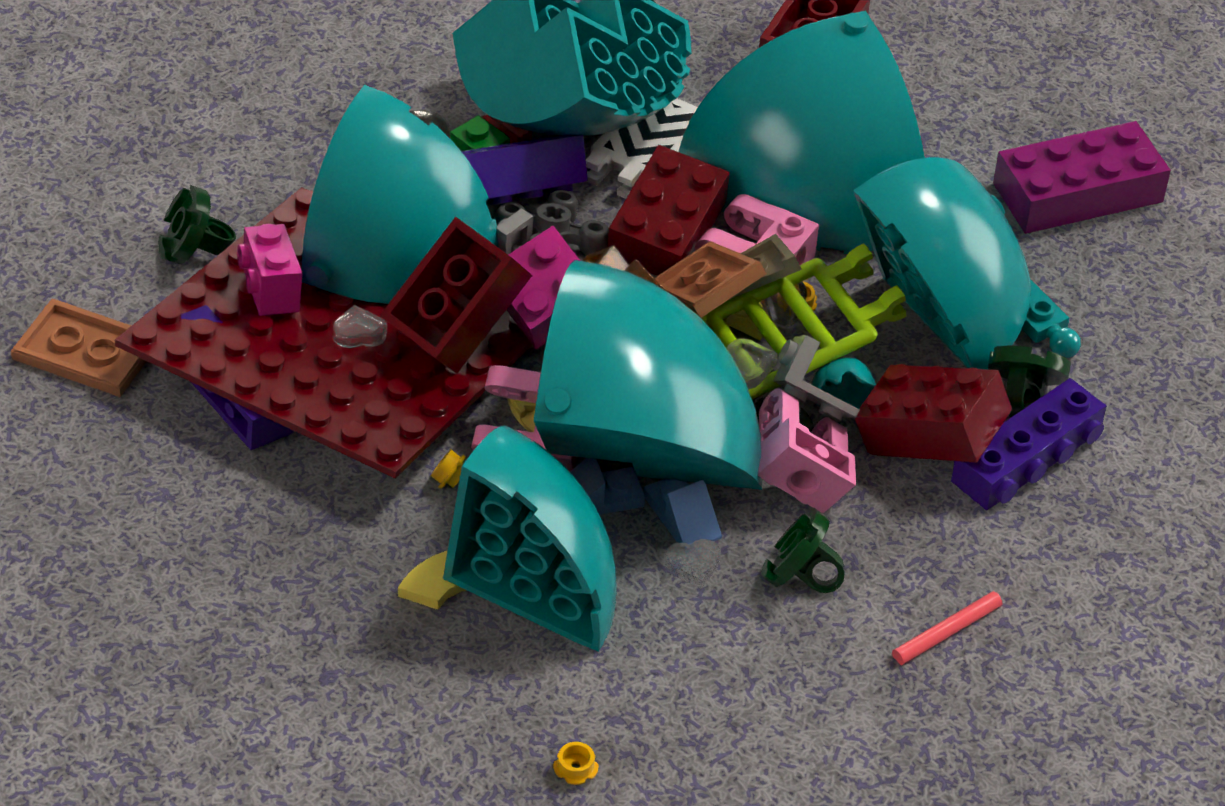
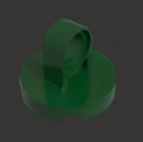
(193, 227)
(1027, 373)
(800, 551)

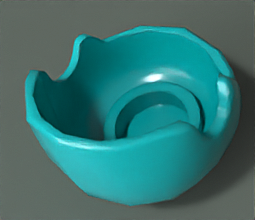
(846, 380)

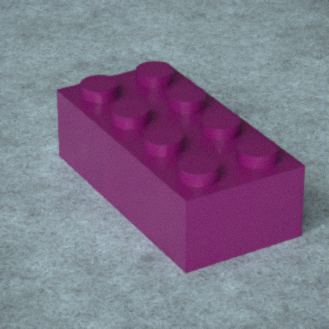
(1081, 177)

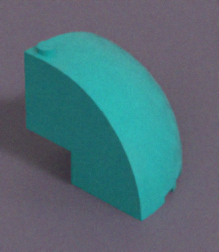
(573, 63)
(810, 124)
(643, 383)

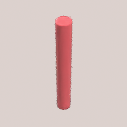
(947, 628)

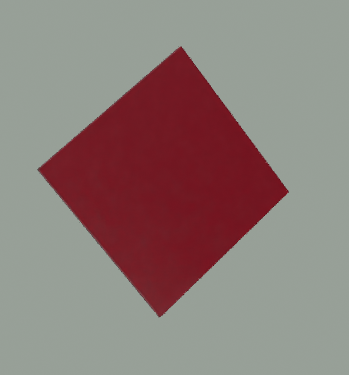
(358, 400)

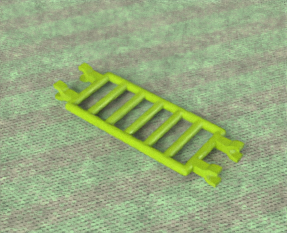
(831, 278)

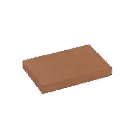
(710, 277)
(79, 348)

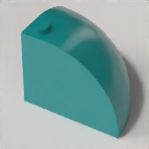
(386, 199)
(948, 254)
(532, 539)

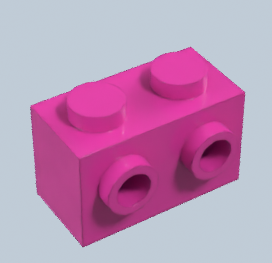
(271, 269)

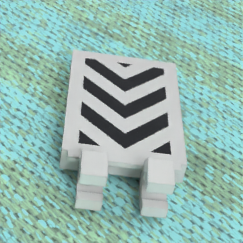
(633, 146)

